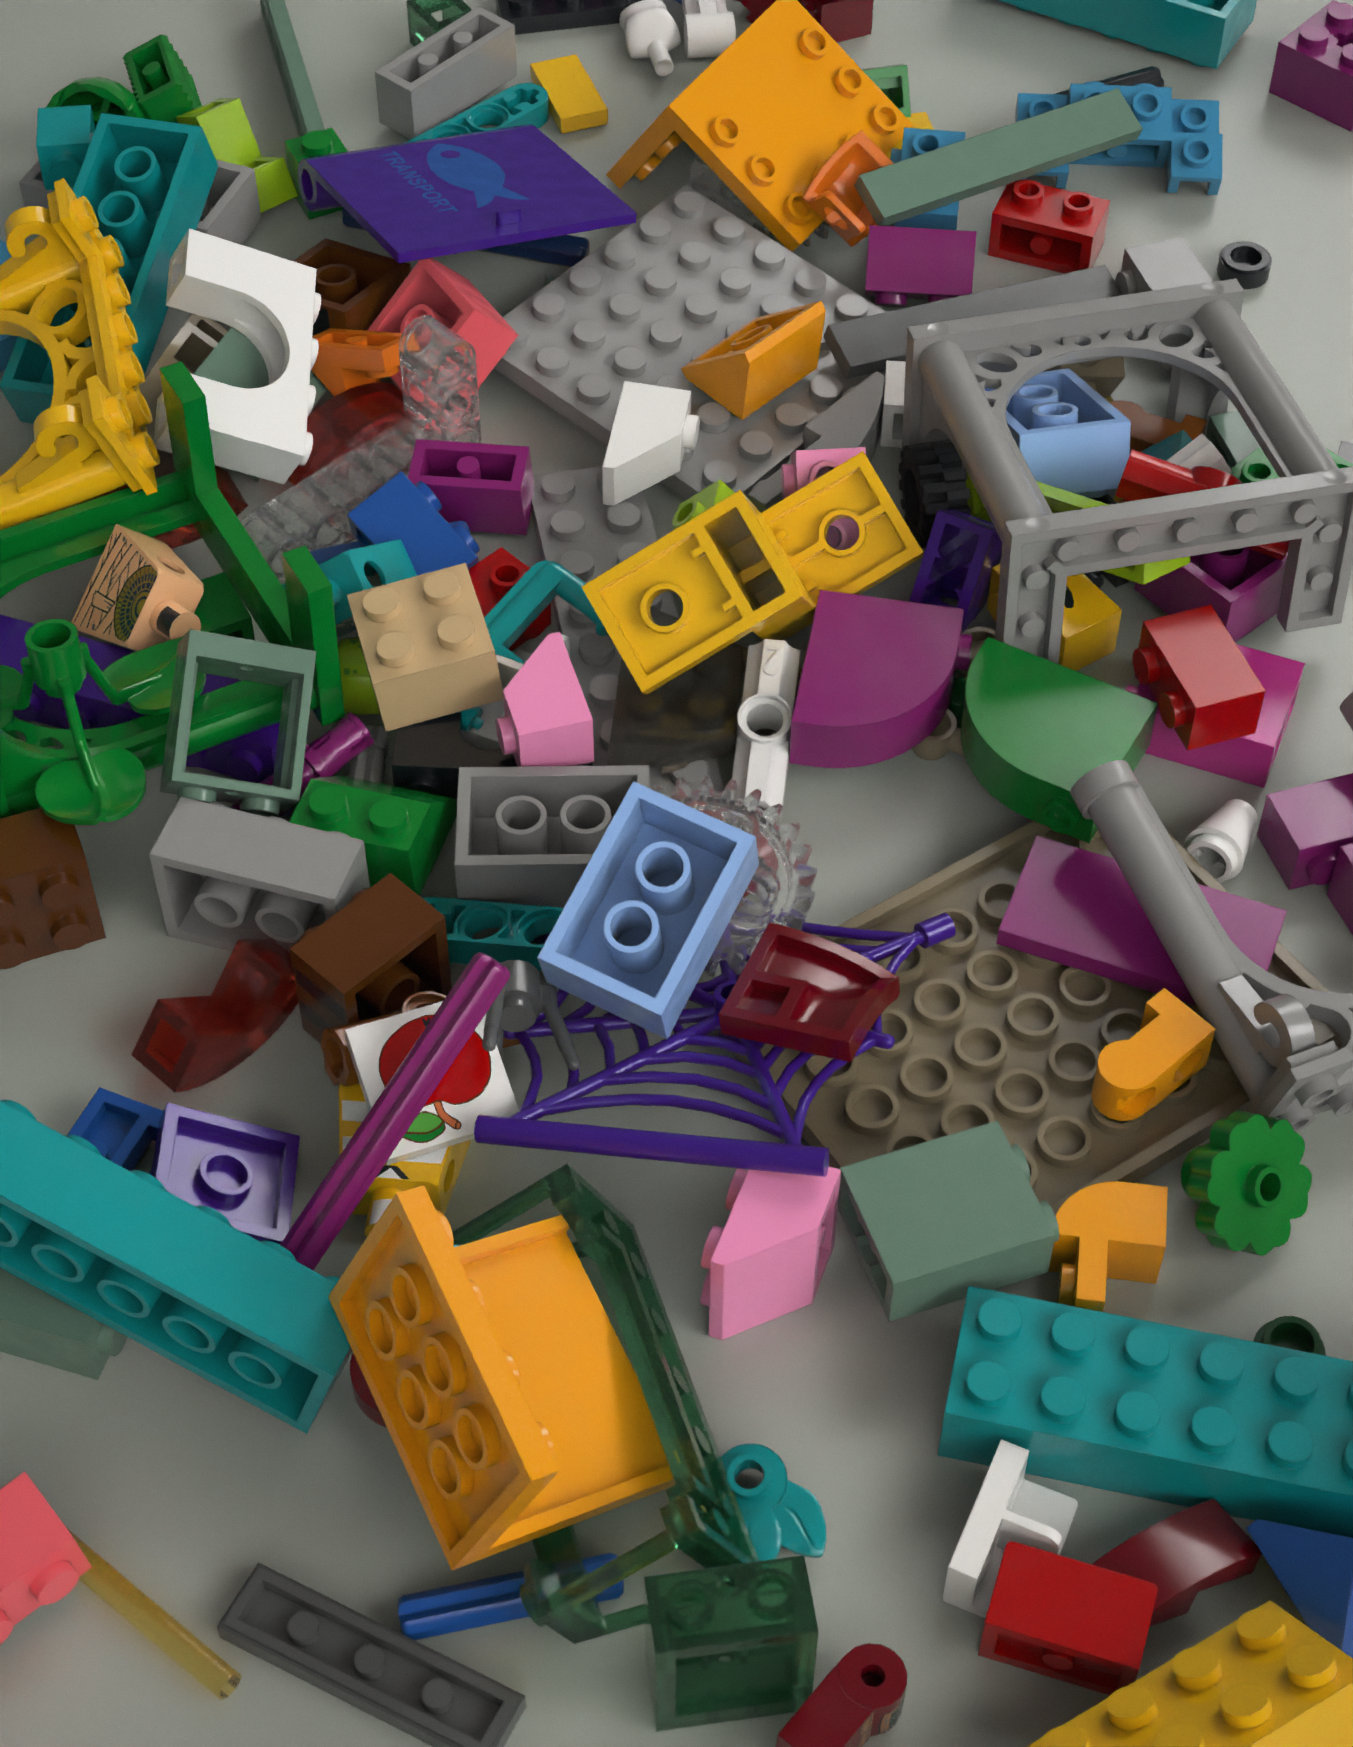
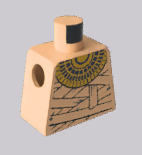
(139, 593)

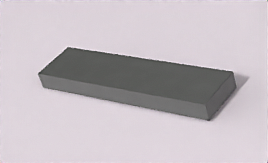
(369, 1664)

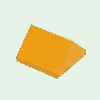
(760, 359)

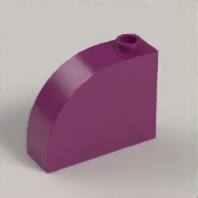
(874, 678)

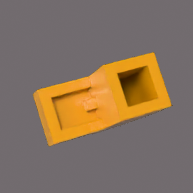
(1110, 1234)

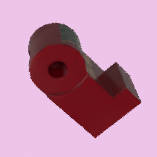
(852, 1702)

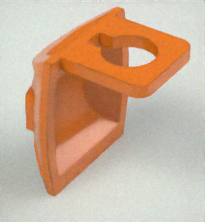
(833, 188)

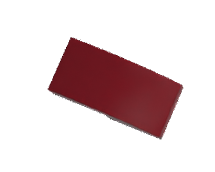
(1185, 1556)

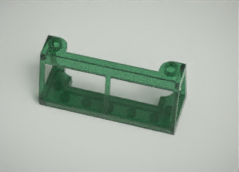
(702, 1506)

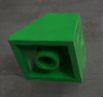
(398, 825)

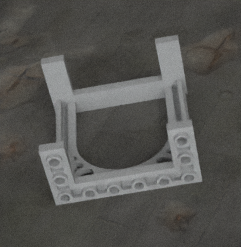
(1211, 362)

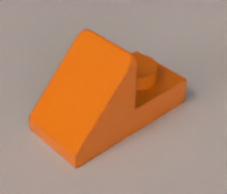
(355, 358)

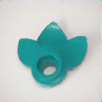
(777, 1509)

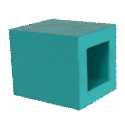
(63, 142)

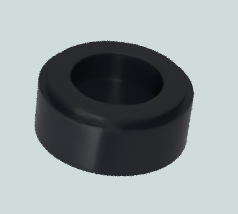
(1246, 263)

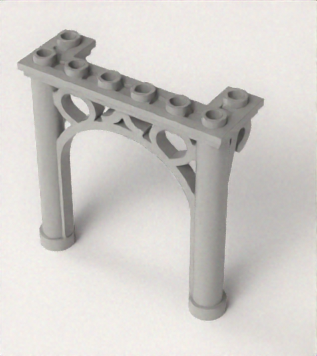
(1256, 1015)

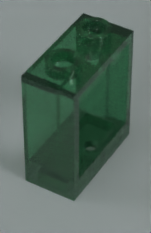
(761, 1626)

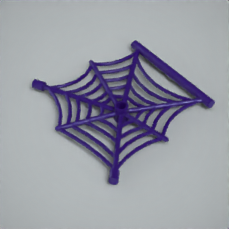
(790, 1157)

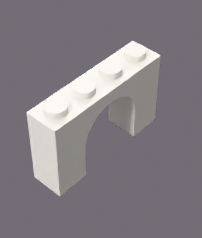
(275, 308)

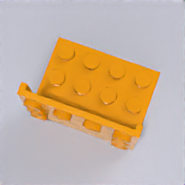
(771, 118)
(496, 1378)

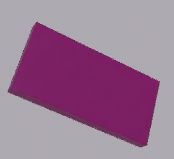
(1085, 916)

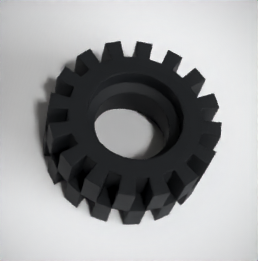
(929, 482)

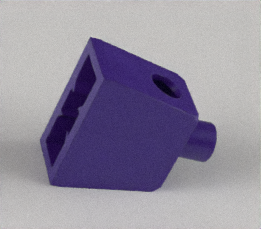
(958, 563)

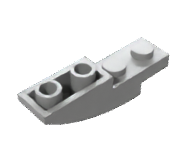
(845, 424)

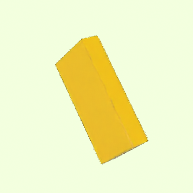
(571, 93)

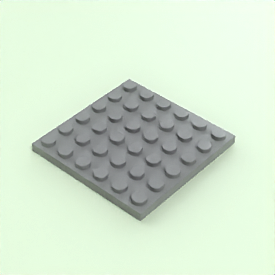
(659, 302)

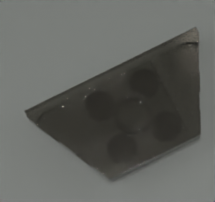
(682, 719)

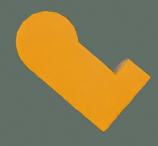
(1154, 1061)

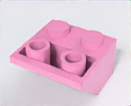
(770, 1248)

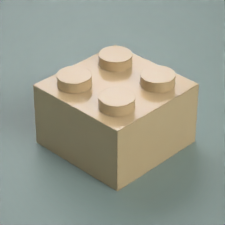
(426, 647)

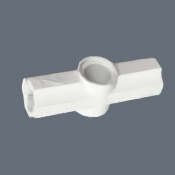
(766, 703)

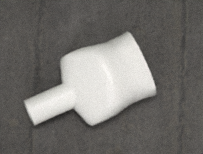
(650, 33)

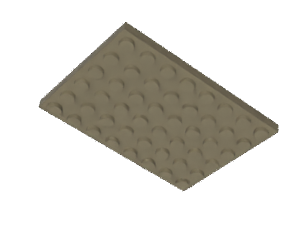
(1008, 1041)

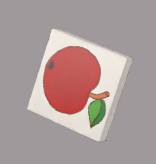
(470, 1087)

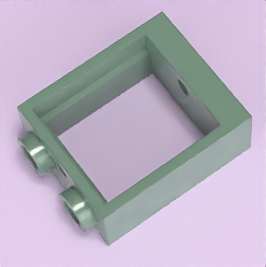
(252, 662)

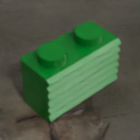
(160, 80)

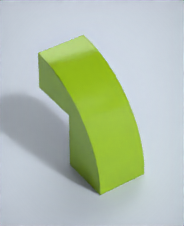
(235, 143)

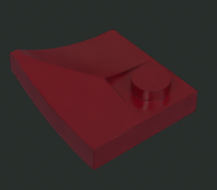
(807, 995)

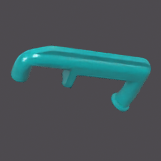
(522, 606)

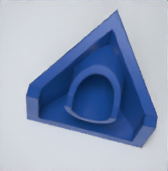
(1315, 1574)

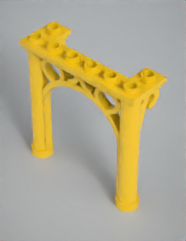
(97, 415)

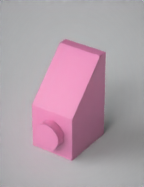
(546, 711)

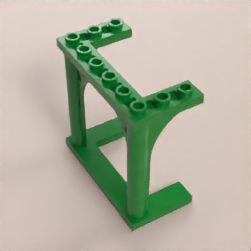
(291, 618)

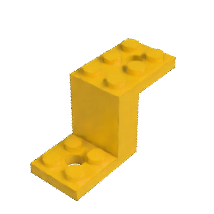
(750, 571)

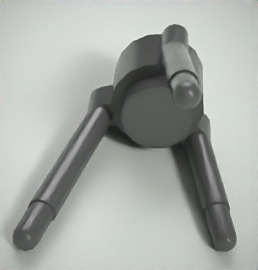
(520, 1005)

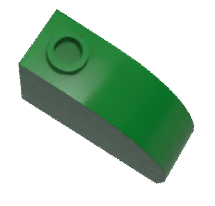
(1041, 728)

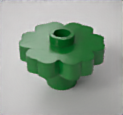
(1248, 1182)

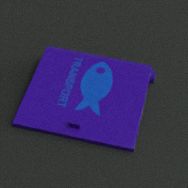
(462, 192)

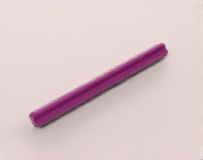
(395, 1109)

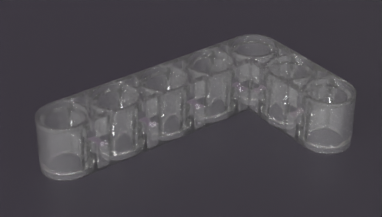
(438, 405)

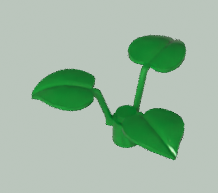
(113, 780)

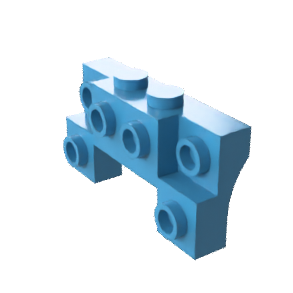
(1172, 130)

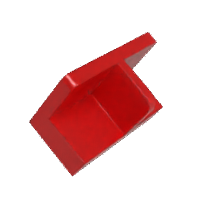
(1067, 1619)

